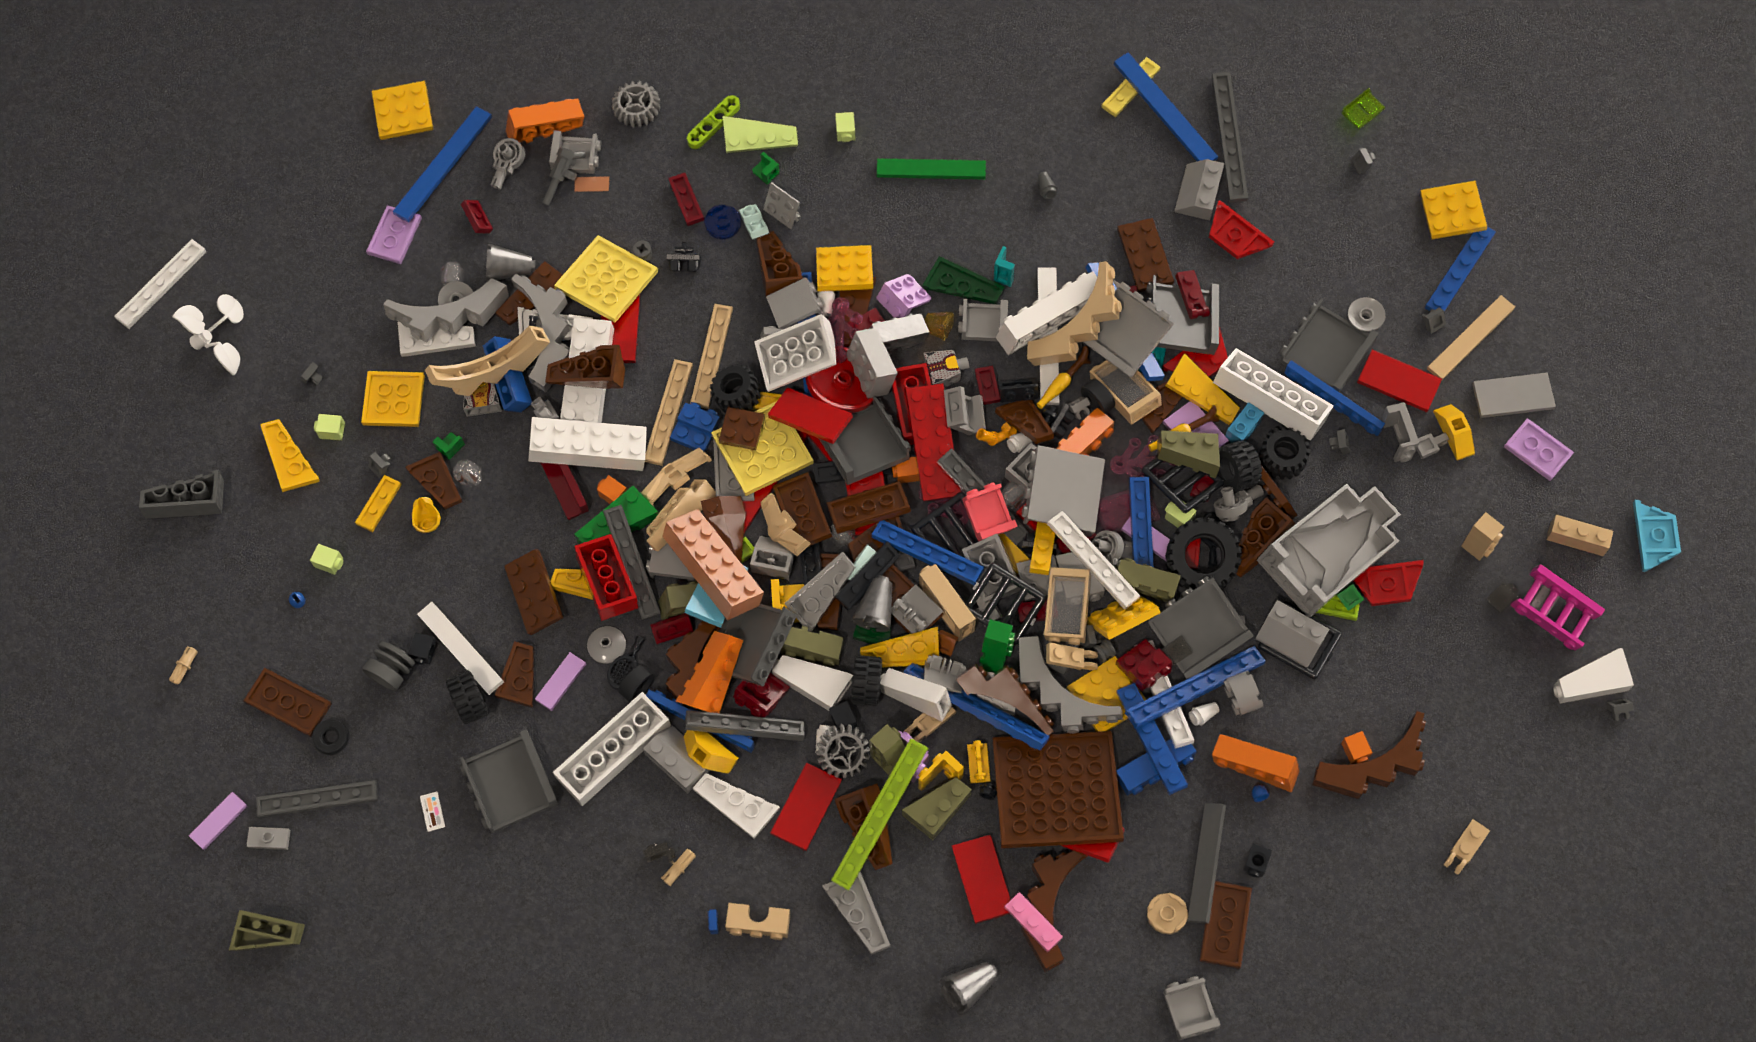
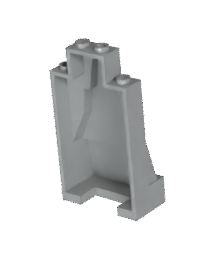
(1331, 547)

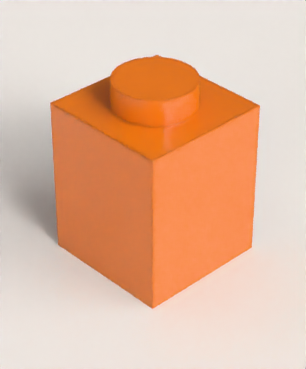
(906, 471)
(610, 489)
(1357, 748)

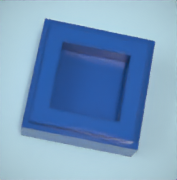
(713, 921)

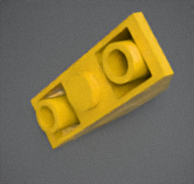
(1457, 429)
(709, 752)

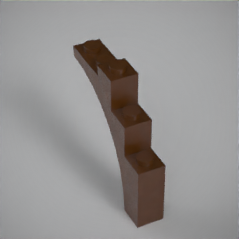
(1380, 771)
(1051, 876)

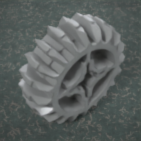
(635, 109)
(849, 767)

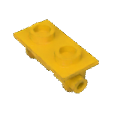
(978, 762)

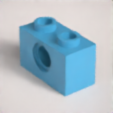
(1244, 424)

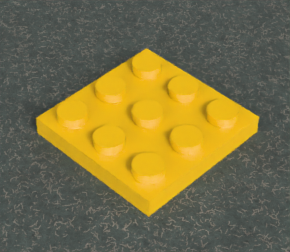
(402, 110)
(1453, 210)
(844, 268)
(393, 399)
(1115, 620)
(1101, 688)

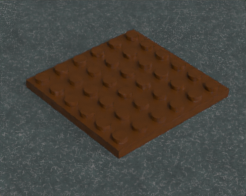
(1057, 792)

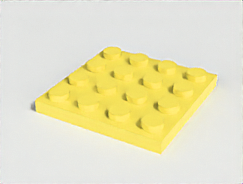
(606, 278)
(776, 457)

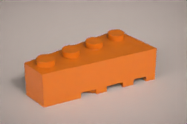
(543, 119)
(1089, 436)
(712, 674)
(1256, 761)

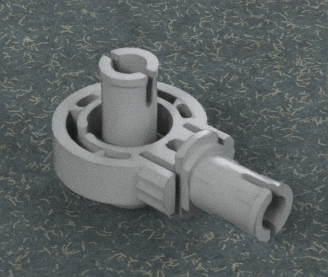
(508, 162)
(1232, 505)
(1110, 549)

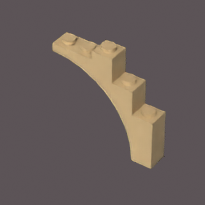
(1083, 327)
(491, 368)

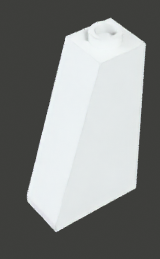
(1599, 678)
(814, 681)
(916, 693)

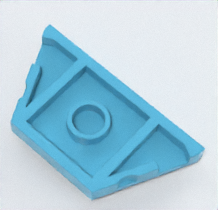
(1656, 535)

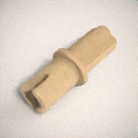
(183, 665)
(678, 867)

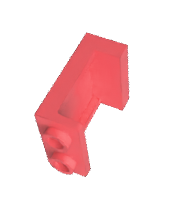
(988, 511)

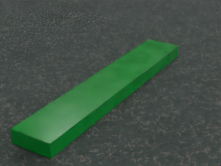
(931, 168)

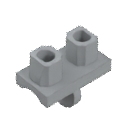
(544, 409)

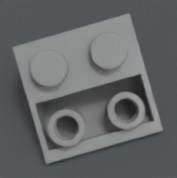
(771, 559)

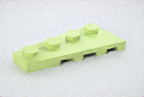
(757, 135)

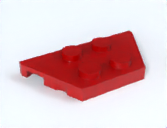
(1236, 233)
(1207, 363)
(1389, 582)

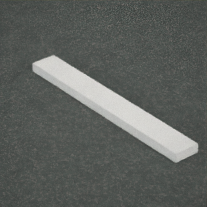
(1048, 372)

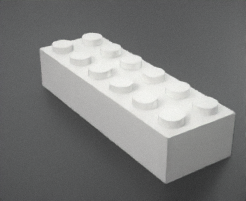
(1045, 314)
(1273, 394)
(586, 402)
(587, 444)
(611, 749)

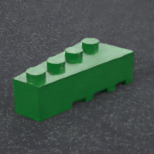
(636, 509)

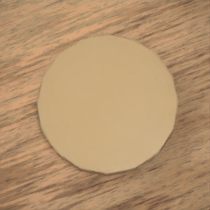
(1167, 913)

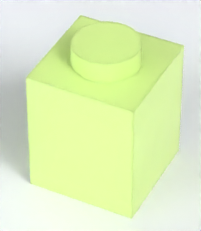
(845, 126)
(329, 427)
(1176, 516)
(327, 559)

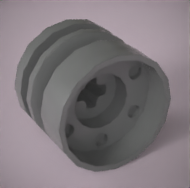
(390, 662)

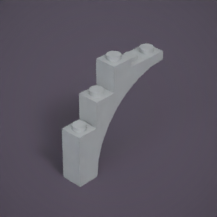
(548, 306)
(451, 316)
(1054, 697)

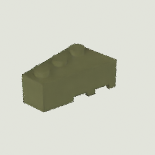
(1191, 450)
(1149, 580)
(675, 599)
(813, 646)
(886, 748)
(937, 808)
(264, 931)

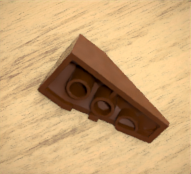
(776, 264)
(592, 369)
(727, 518)
(1264, 528)
(854, 810)

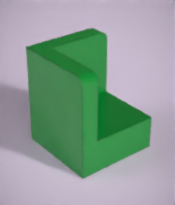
(766, 169)
(449, 445)
(1350, 596)

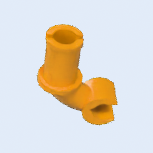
(993, 437)

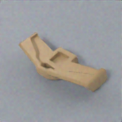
(674, 474)
(781, 525)

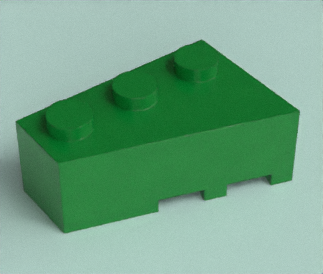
(997, 646)

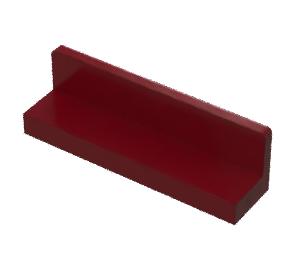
(566, 489)

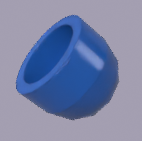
(300, 596)
(1259, 793)

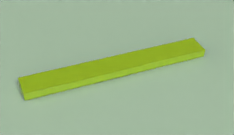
(879, 814)

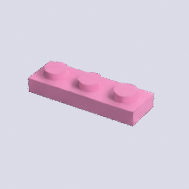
(1033, 922)

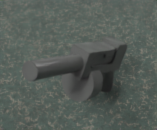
(560, 170)

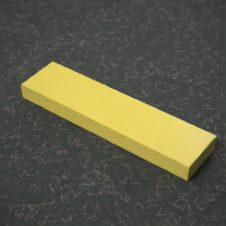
(1125, 92)

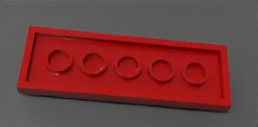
(931, 440)

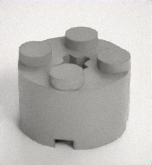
(1243, 693)

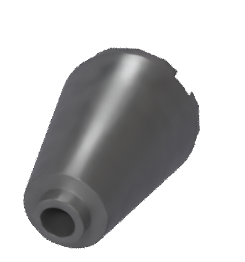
(506, 263)
(875, 606)
(967, 986)

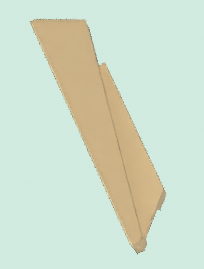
(681, 503)

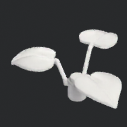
(192, 320)

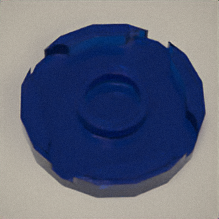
(722, 221)

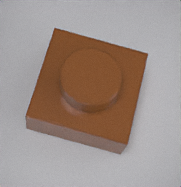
(947, 642)

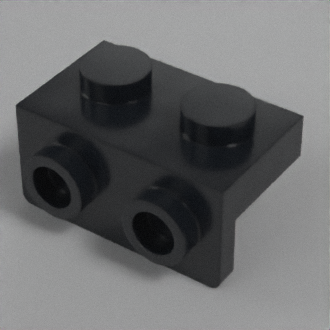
(1018, 390)

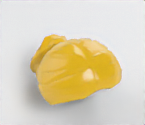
(425, 515)

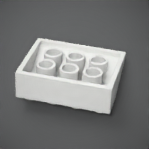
(796, 352)

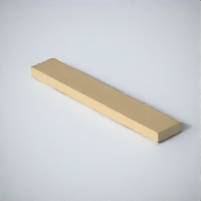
(1471, 337)
(711, 354)
(668, 412)

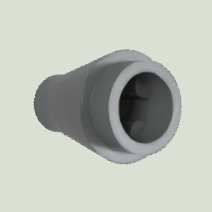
(1047, 187)

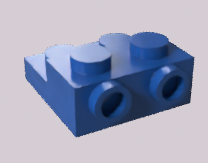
(695, 426)

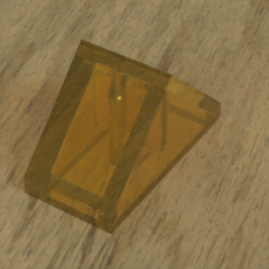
(939, 324)

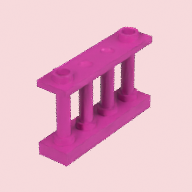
(1573, 598)

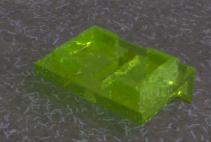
(1368, 103)

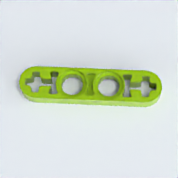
(711, 120)

